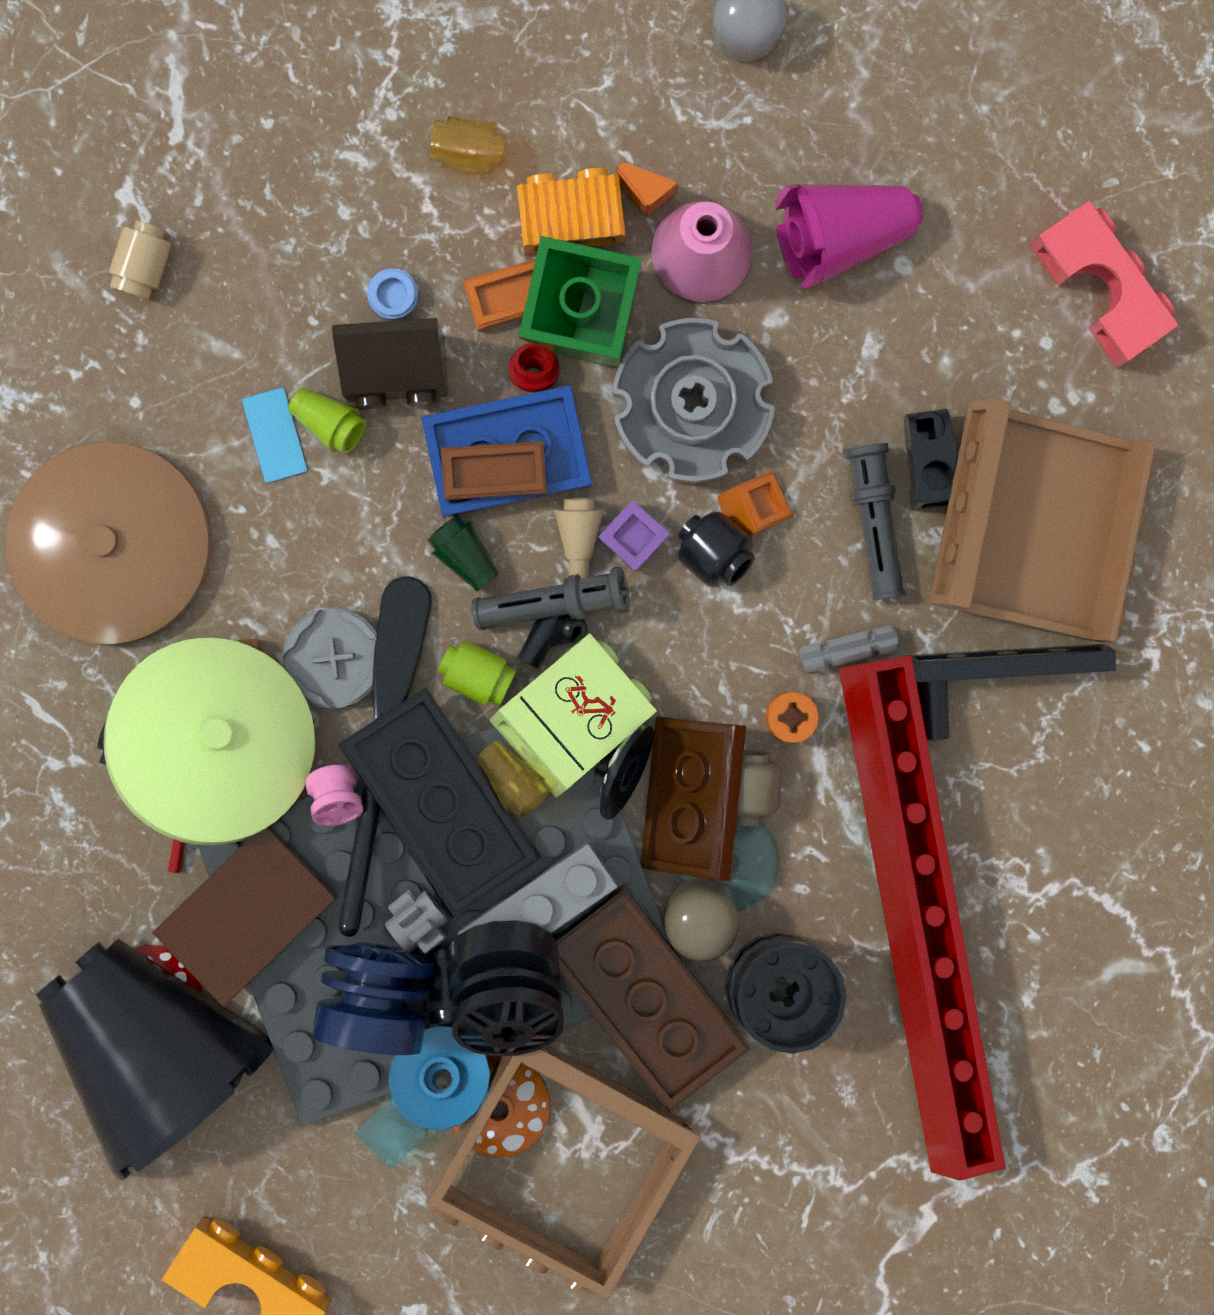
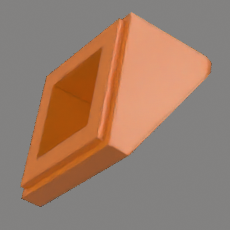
(645, 188)
(756, 504)

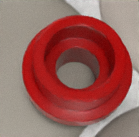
(530, 357)

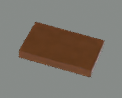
(693, 798)
(244, 915)

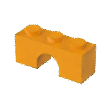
(218, 1258)

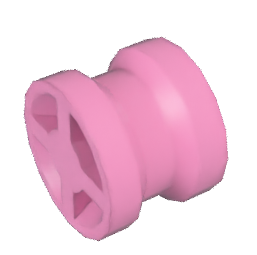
(334, 795)

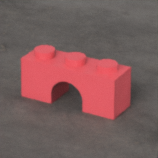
(1087, 245)

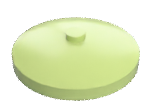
(209, 741)

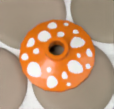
(526, 1118)

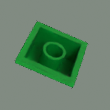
(580, 301)

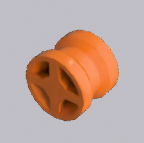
(783, 717)

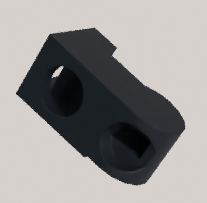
(930, 457)

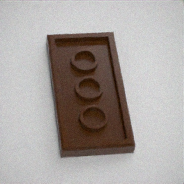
(647, 999)

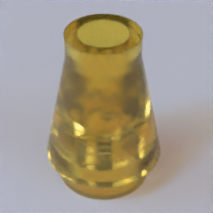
(512, 779)

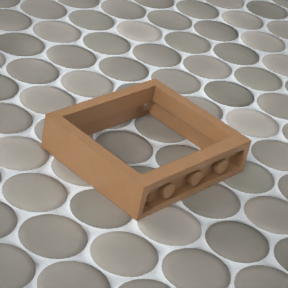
(535, 1248)

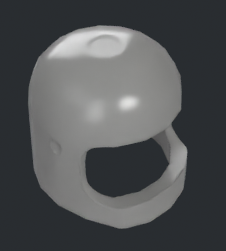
(748, 27)

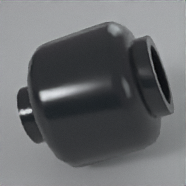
(715, 549)

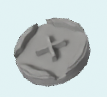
(331, 657)

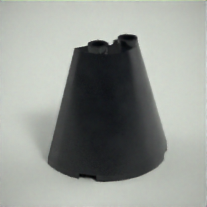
(145, 1051)

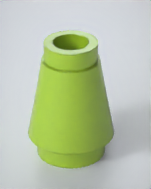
(329, 420)

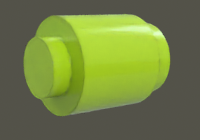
(476, 673)

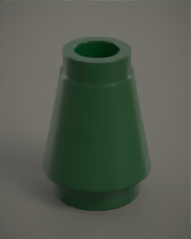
(463, 552)

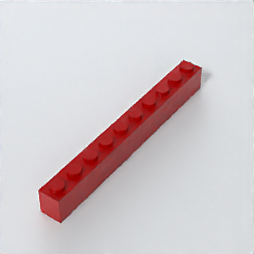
(922, 918)

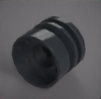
(505, 988)
(812, 1002)

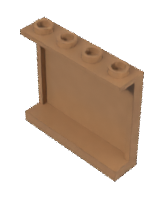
(1042, 523)

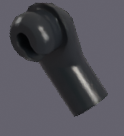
(550, 633)

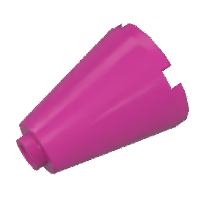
(842, 226)

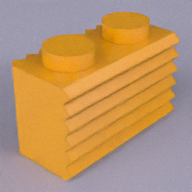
(572, 210)

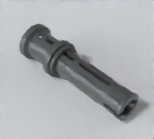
(873, 496)
(574, 597)

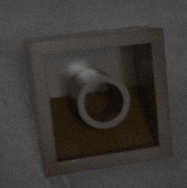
(391, 362)

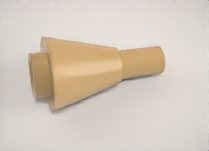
(578, 530)

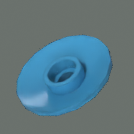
(414, 1082)

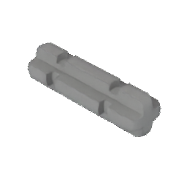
(848, 648)

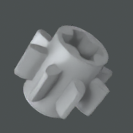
(417, 921)

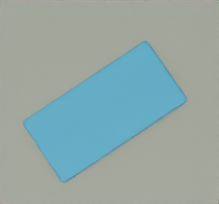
(274, 435)

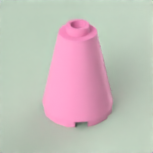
(701, 251)

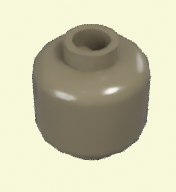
(758, 788)

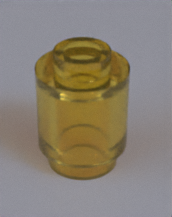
(467, 144)

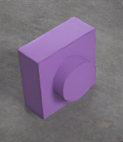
(633, 536)

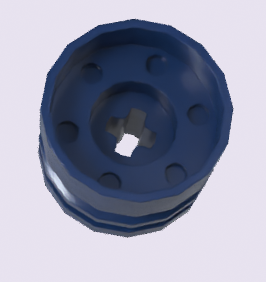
(372, 1007)

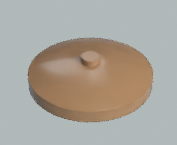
(108, 543)

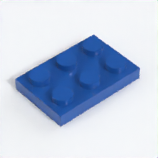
(525, 418)

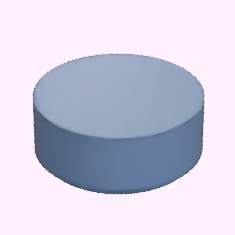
(393, 294)

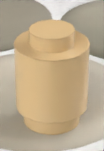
(139, 259)

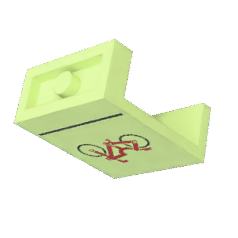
(574, 714)

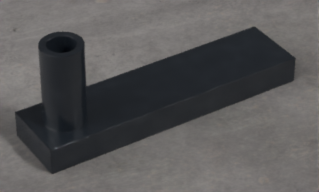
(936, 669)

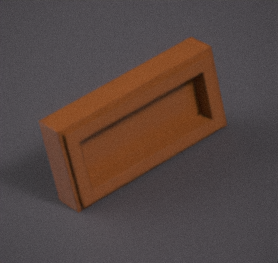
(494, 471)

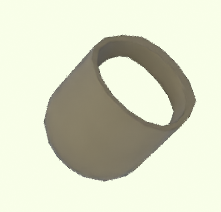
(701, 919)

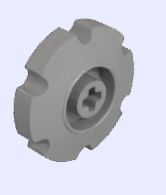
(687, 360)

